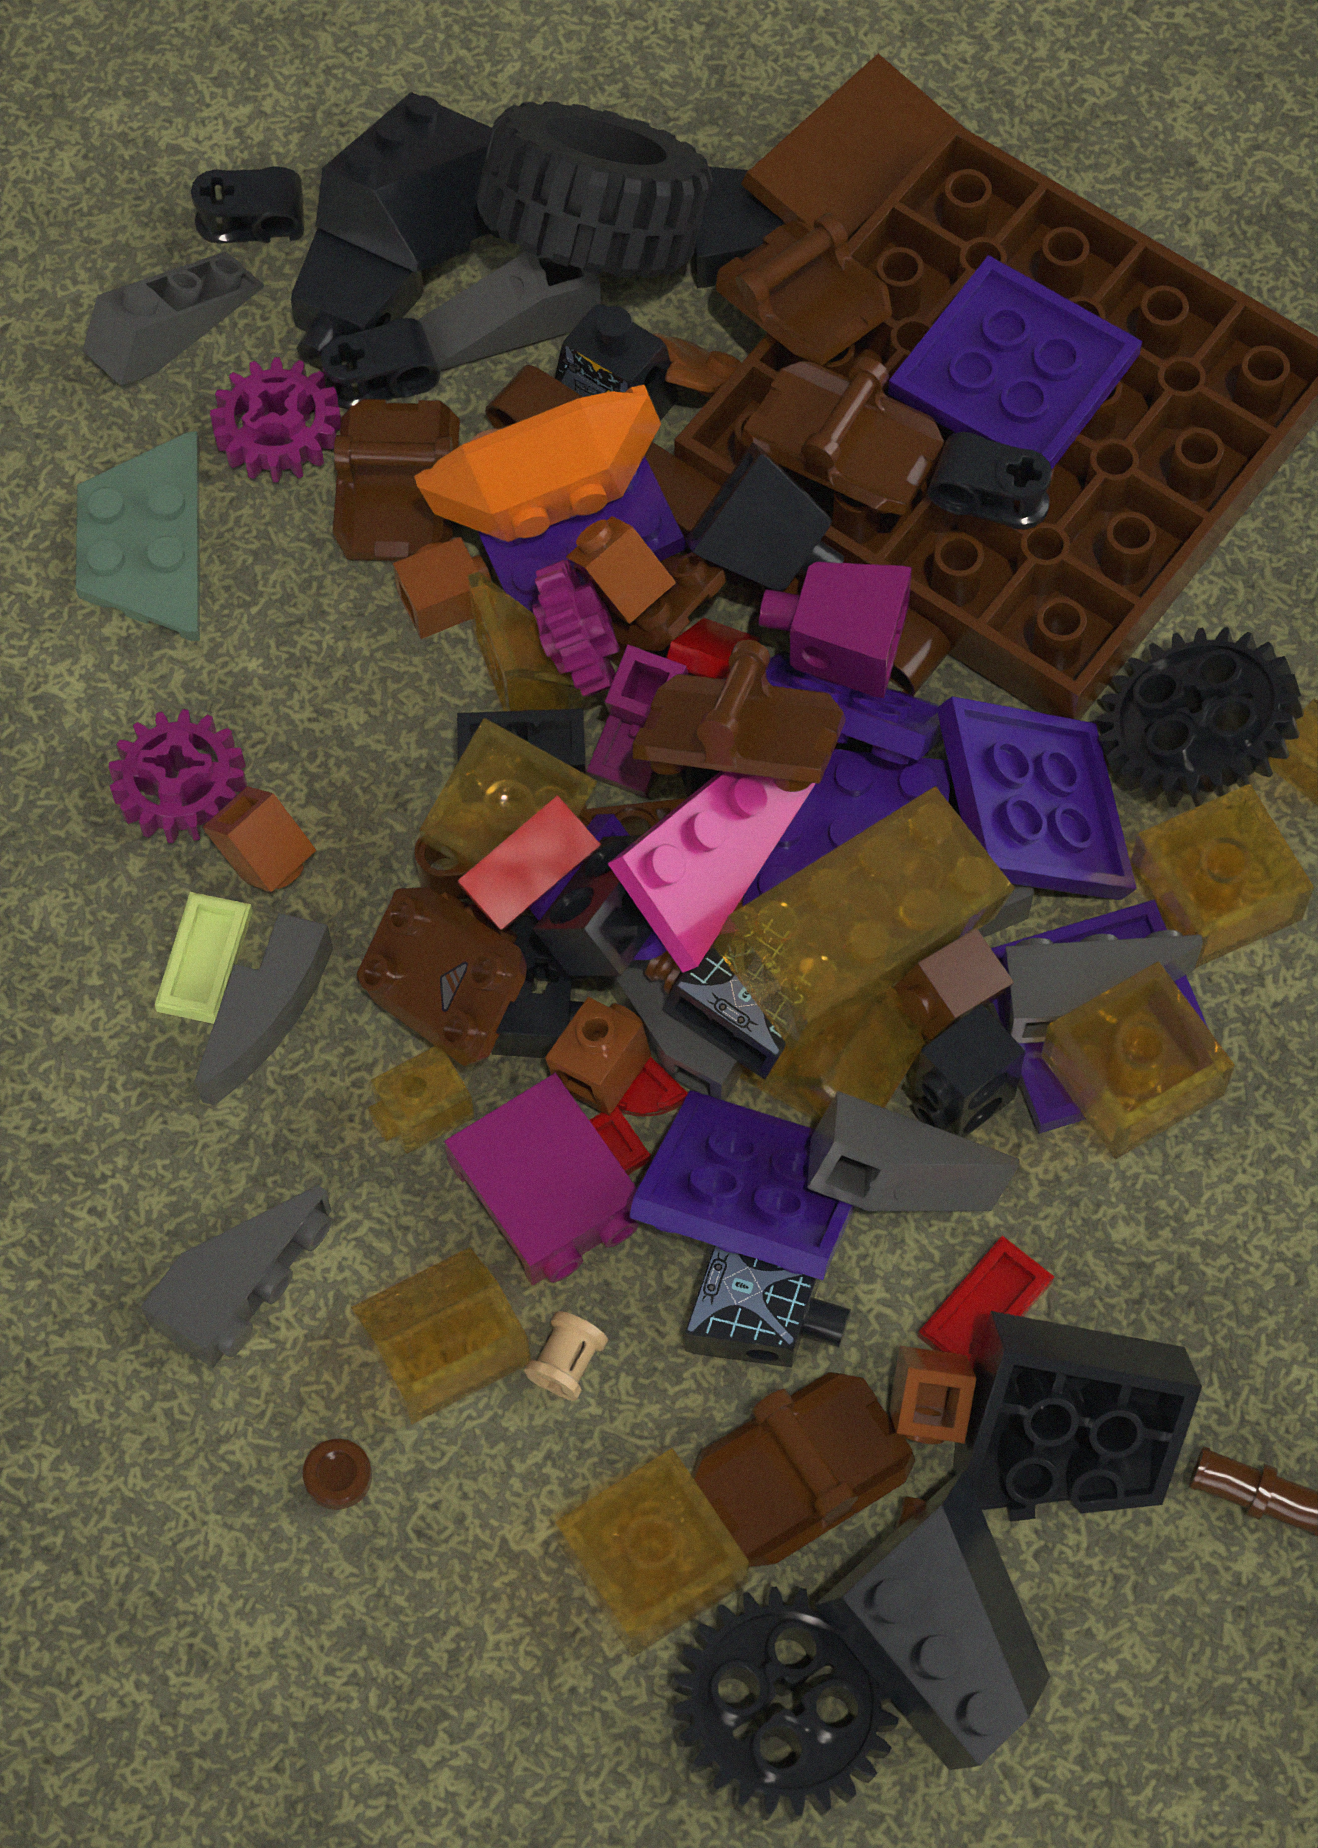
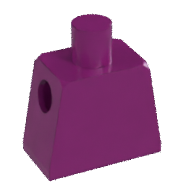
(844, 622)

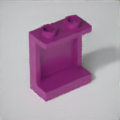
(545, 1179)

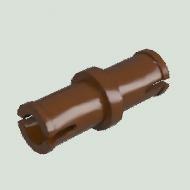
(1256, 1490)

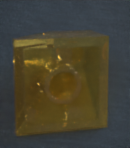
(514, 652)

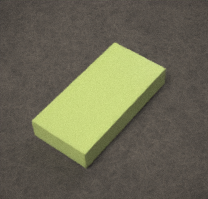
(203, 957)

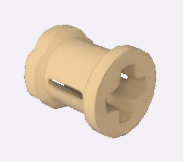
(566, 1355)

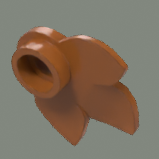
(696, 366)

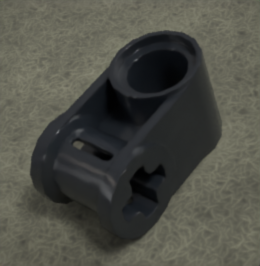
(252, 206)
(382, 361)
(986, 479)

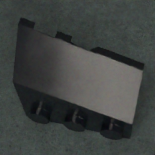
(409, 185)
(1074, 1417)
(943, 1628)

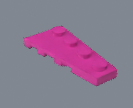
(704, 858)

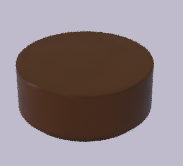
(337, 1474)

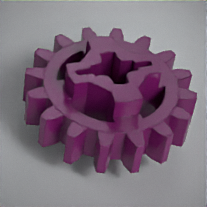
(275, 419)
(575, 628)
(153, 765)

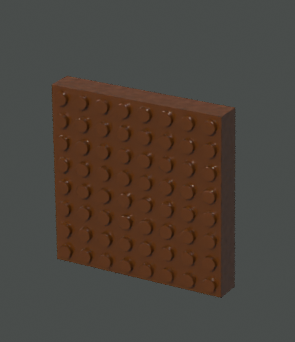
(1142, 487)

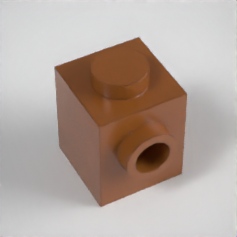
(620, 567)
(436, 585)
(260, 839)
(600, 1054)
(932, 1395)

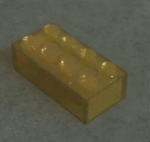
(862, 917)

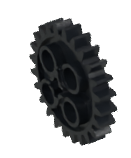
(1200, 716)
(821, 1754)

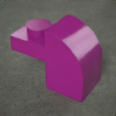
(628, 709)

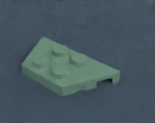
(144, 537)

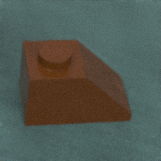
(952, 984)

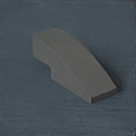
(263, 1005)

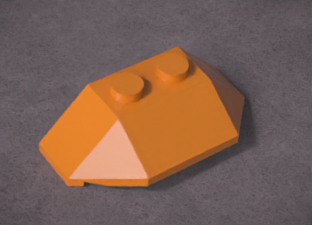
(544, 466)

